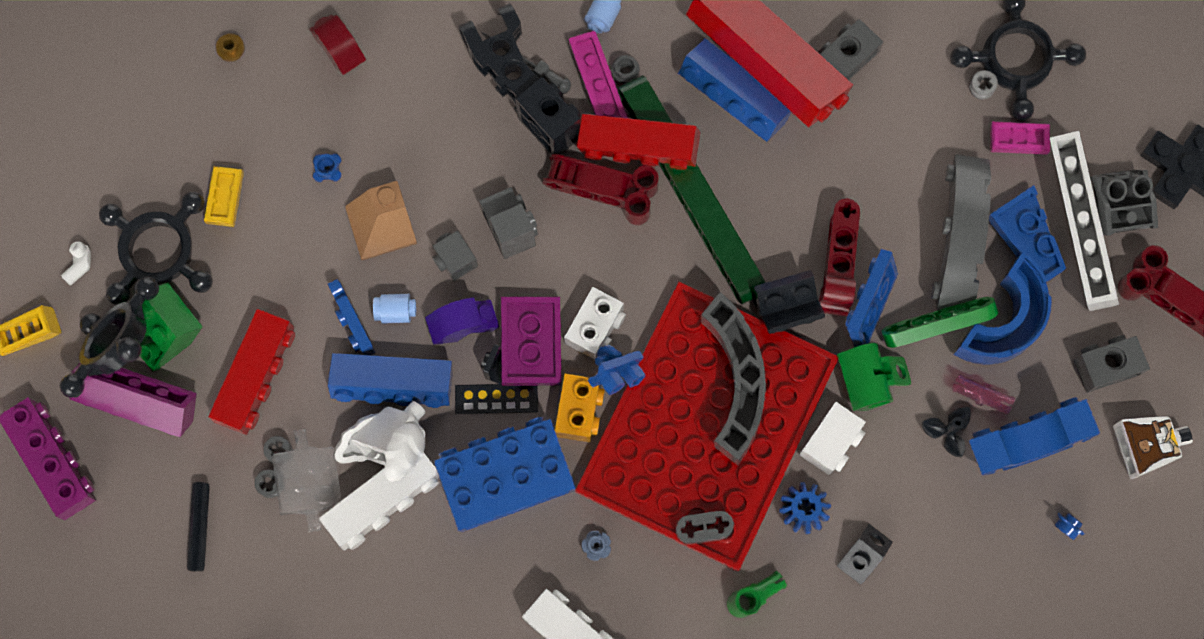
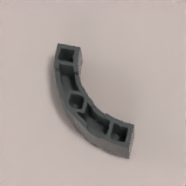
(964, 230)
(748, 374)

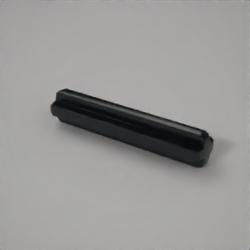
(198, 527)

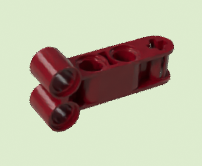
(604, 184)
(839, 288)
(1165, 288)

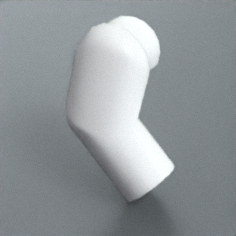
(81, 262)

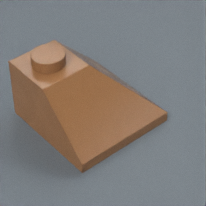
(380, 221)

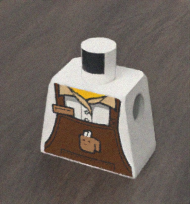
(1150, 443)

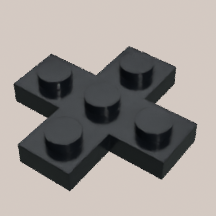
(1181, 165)

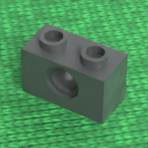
(860, 41)
(1097, 374)

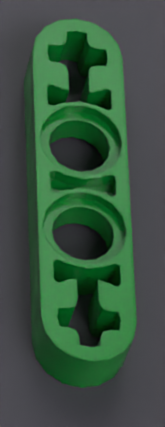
(939, 322)

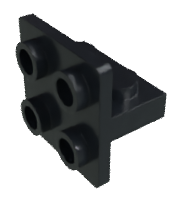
(788, 302)

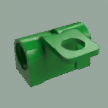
(871, 376)

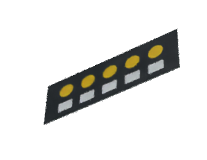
(495, 399)

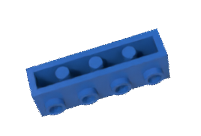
(734, 89)
(390, 380)

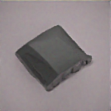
(1125, 201)

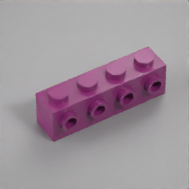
(140, 400)
(47, 459)

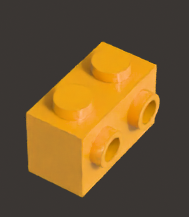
(578, 408)

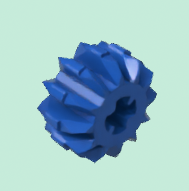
(799, 516)

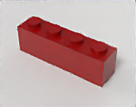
(638, 140)
(252, 372)

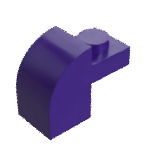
(460, 319)

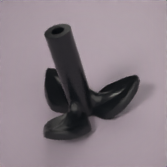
(957, 421)

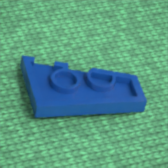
(1025, 230)

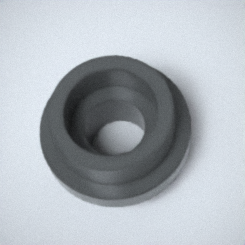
(625, 61)

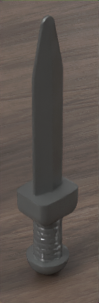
(543, 70)

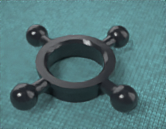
(1022, 107)
(112, 215)
(111, 338)

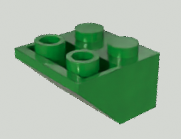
(169, 328)

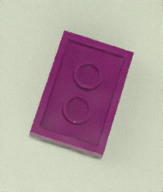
(530, 341)

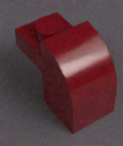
(337, 43)

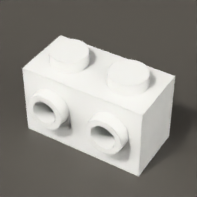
(595, 323)
(833, 438)

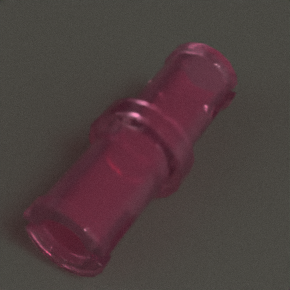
(983, 394)

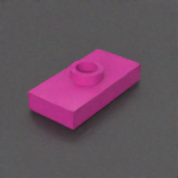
(1020, 138)

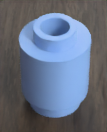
(602, 15)
(394, 308)

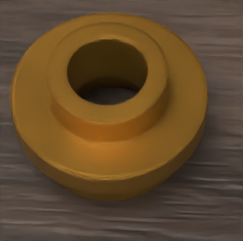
(232, 54)

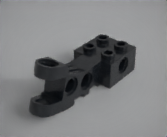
(536, 101)

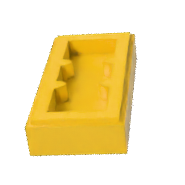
(223, 196)

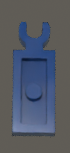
(348, 316)

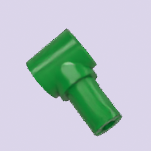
(756, 594)

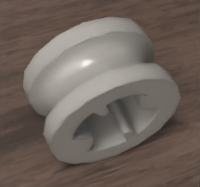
(974, 84)

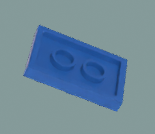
(872, 298)

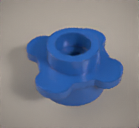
(321, 162)
(1069, 525)

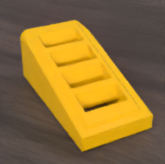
(44, 323)

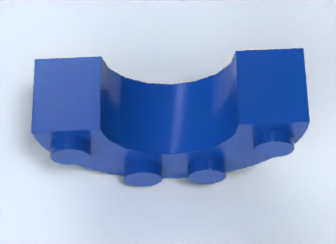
(1030, 316)
(1034, 440)

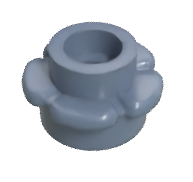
(596, 553)

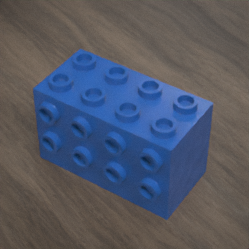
(504, 474)

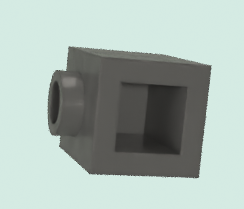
(454, 255)

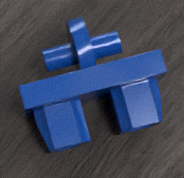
(614, 366)

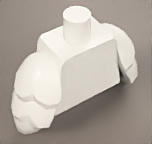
(387, 439)

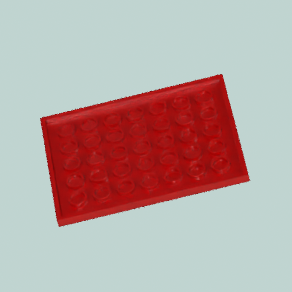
(660, 441)

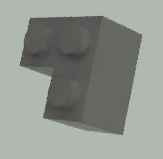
(509, 223)

